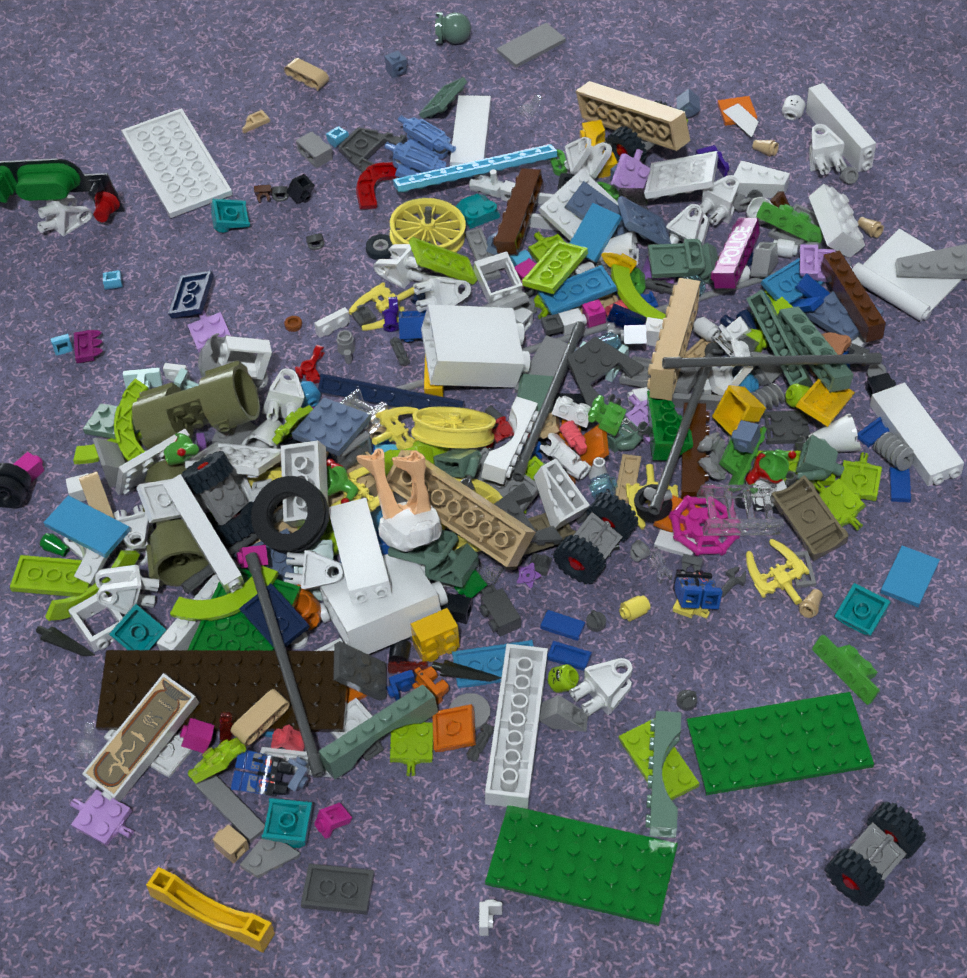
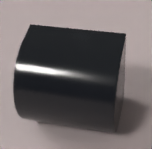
(400, 651)

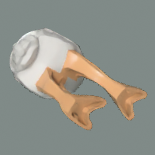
(409, 522)

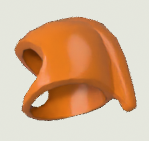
(308, 608)

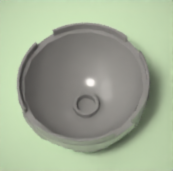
(210, 352)

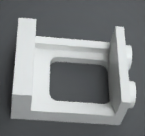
(722, 377)

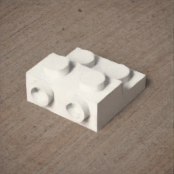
(568, 410)

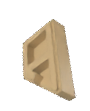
(255, 120)

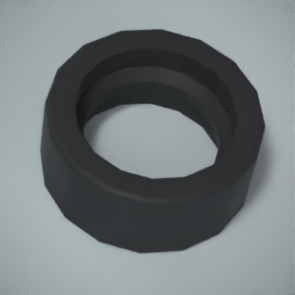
(643, 512)

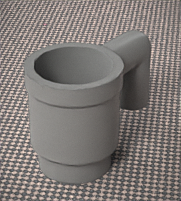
(346, 345)

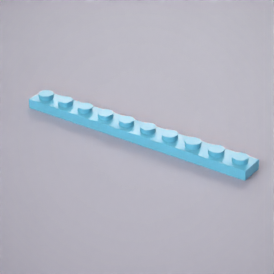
(477, 167)

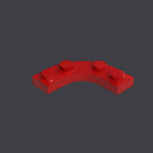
(367, 181)

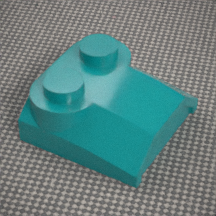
(478, 210)
(229, 214)
(862, 610)
(137, 630)
(288, 822)

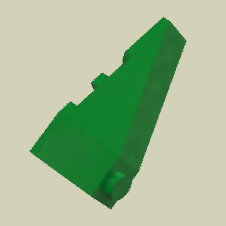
(664, 425)

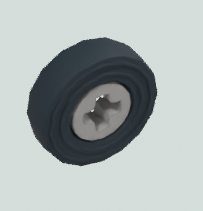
(373, 249)

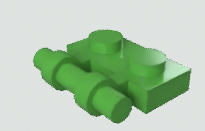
(611, 417)

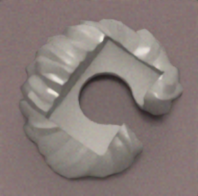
(711, 464)

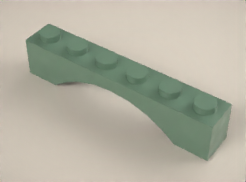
(345, 751)
(664, 812)

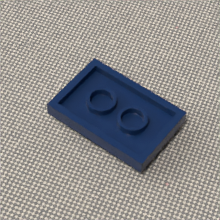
(191, 294)
(288, 619)

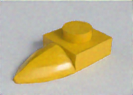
(621, 260)

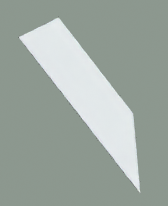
(742, 118)

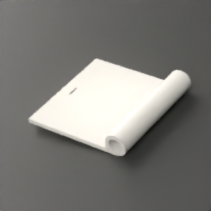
(910, 294)

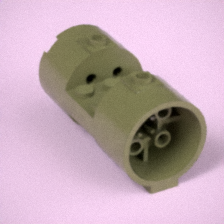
(223, 399)
(172, 551)

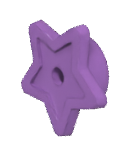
(523, 571)

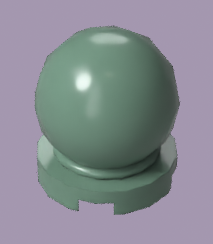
(452, 28)

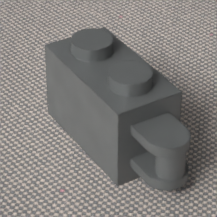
(499, 610)

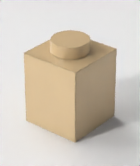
(230, 843)

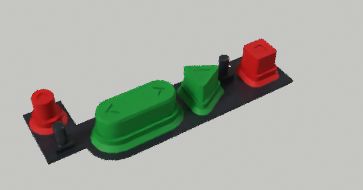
(54, 181)

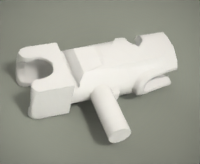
(492, 186)
(566, 457)

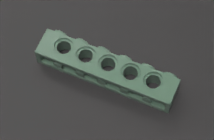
(777, 337)
(809, 341)

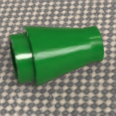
(53, 544)

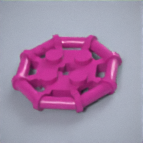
(693, 529)

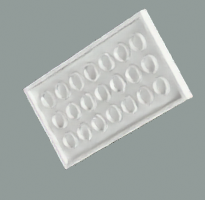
(176, 163)

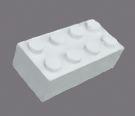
(836, 220)
(307, 462)

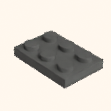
(359, 671)
(337, 889)

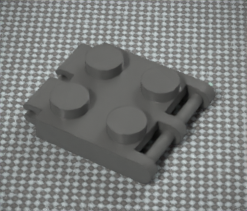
(786, 426)

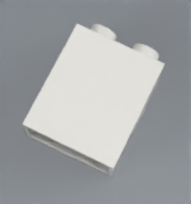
(473, 346)
(385, 619)

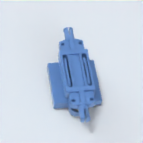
(426, 136)
(413, 160)

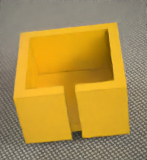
(737, 405)
(435, 635)

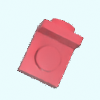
(287, 738)

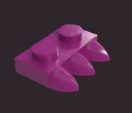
(85, 345)

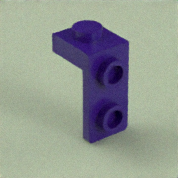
(721, 164)

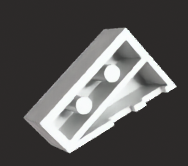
(760, 178)
(559, 494)

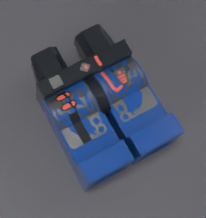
(698, 588)
(268, 775)

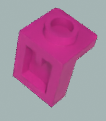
(331, 818)

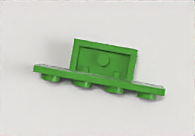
(790, 221)
(739, 462)
(849, 667)

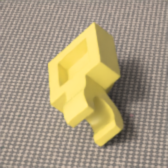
(689, 612)

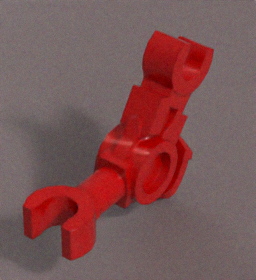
(308, 367)
(502, 431)

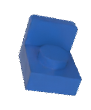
(400, 682)

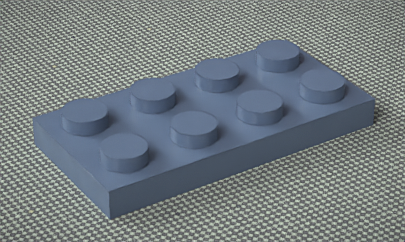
(583, 199)

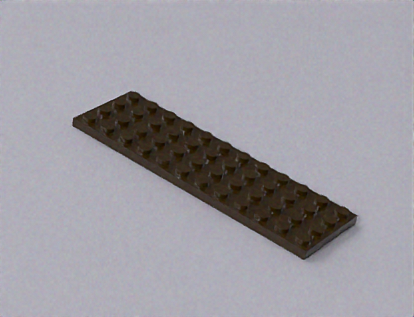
(223, 683)

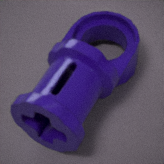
(390, 315)

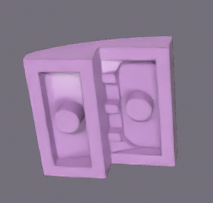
(811, 261)

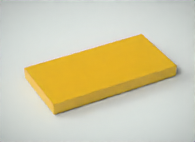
(822, 404)

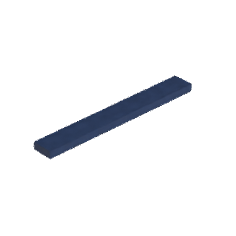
(391, 395)

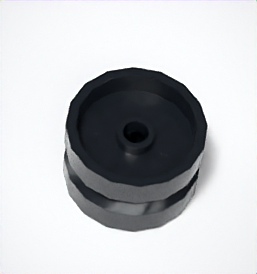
(13, 485)

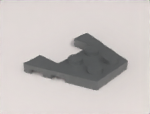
(364, 143)
(596, 360)
(510, 505)

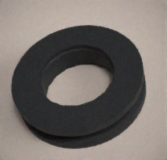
(265, 506)

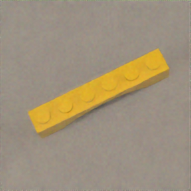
(237, 924)

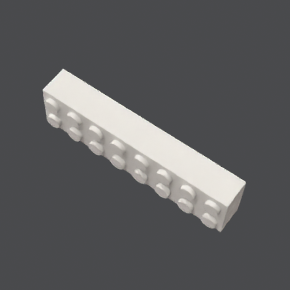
(516, 726)

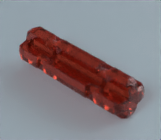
(403, 666)
(225, 727)

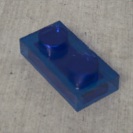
(622, 317)

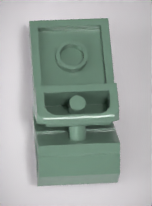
(683, 259)
(441, 561)

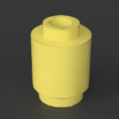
(634, 607)

